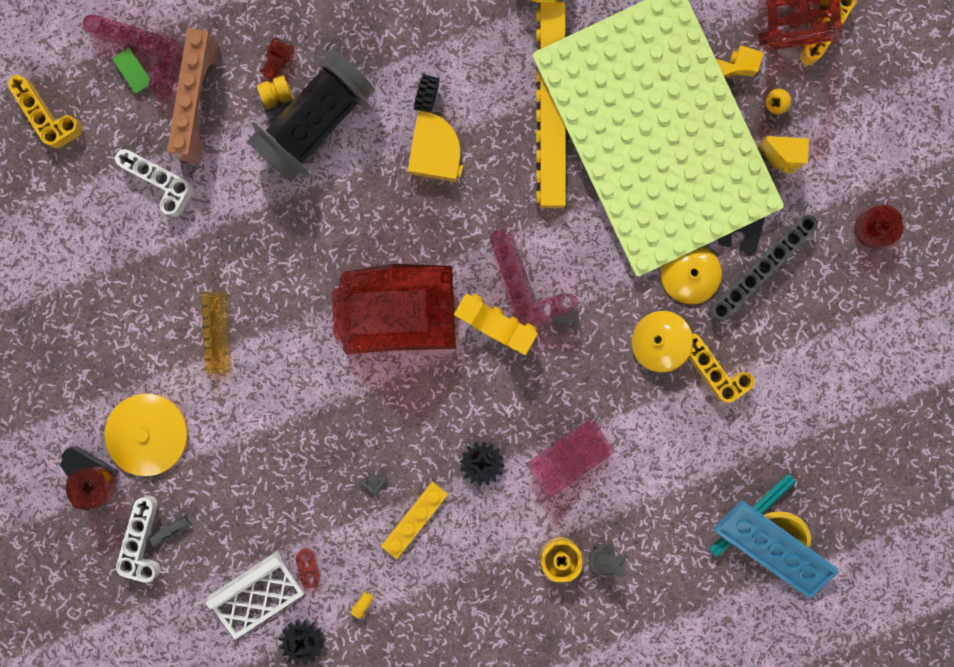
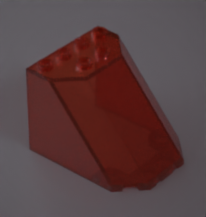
(395, 309)

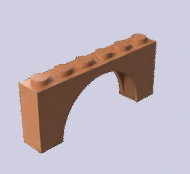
(198, 54)

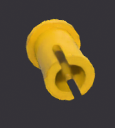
(362, 605)

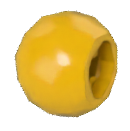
(778, 96)

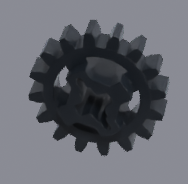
(481, 472)
(294, 637)

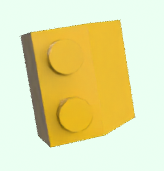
(785, 152)

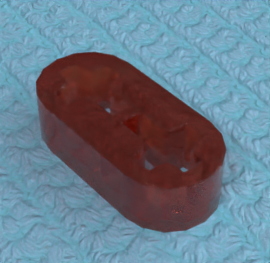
(303, 569)

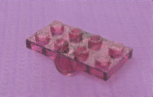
(569, 458)

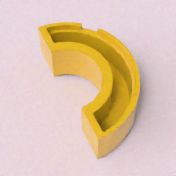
(495, 324)

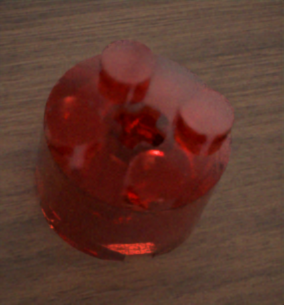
(889, 224)
(79, 492)

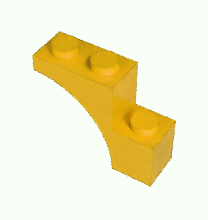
(744, 62)

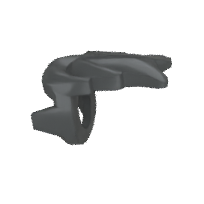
(605, 564)

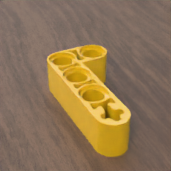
(805, 56)
(40, 110)
(723, 381)

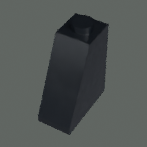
(77, 458)

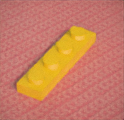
(414, 520)

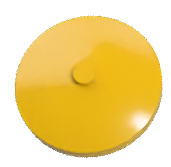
(146, 434)

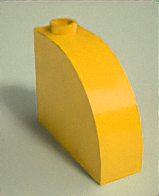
(434, 149)

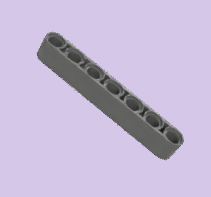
(771, 263)

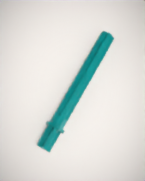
(761, 506)

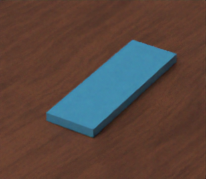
(776, 549)

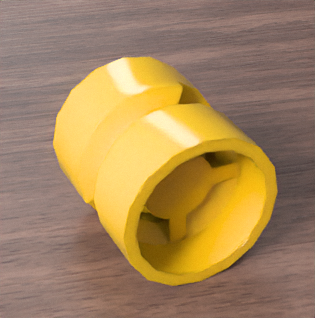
(275, 92)

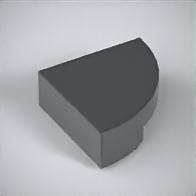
(373, 483)

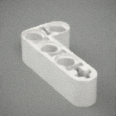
(153, 176)
(141, 538)

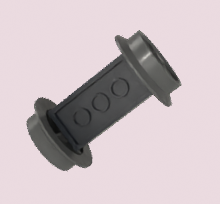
(312, 115)

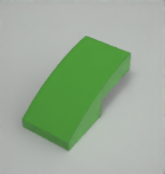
(132, 70)

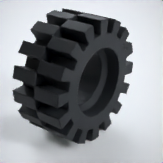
(426, 93)

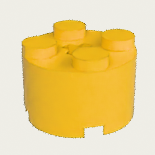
(561, 571)

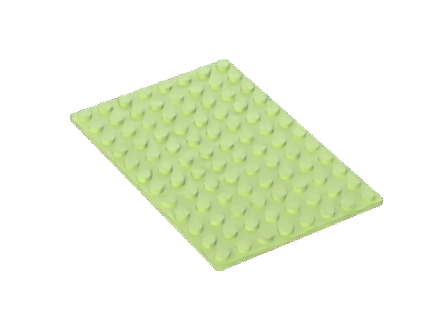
(658, 131)

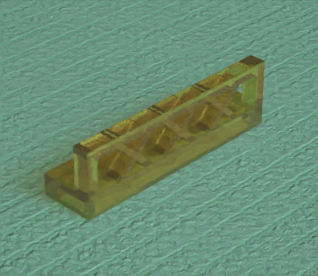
(215, 332)

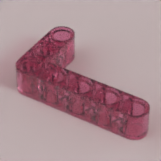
(142, 44)
(523, 284)

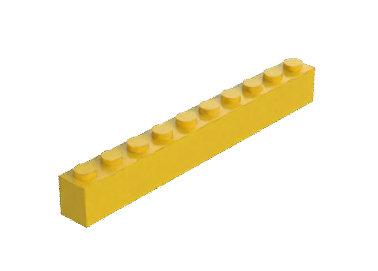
(552, 129)

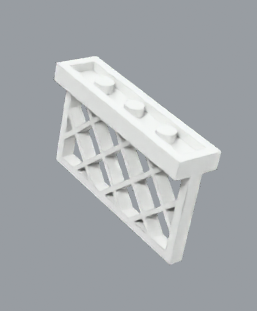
(242, 583)

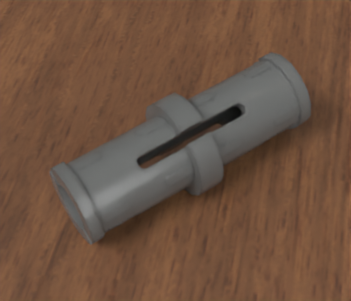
(170, 531)

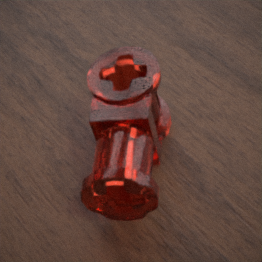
(277, 57)

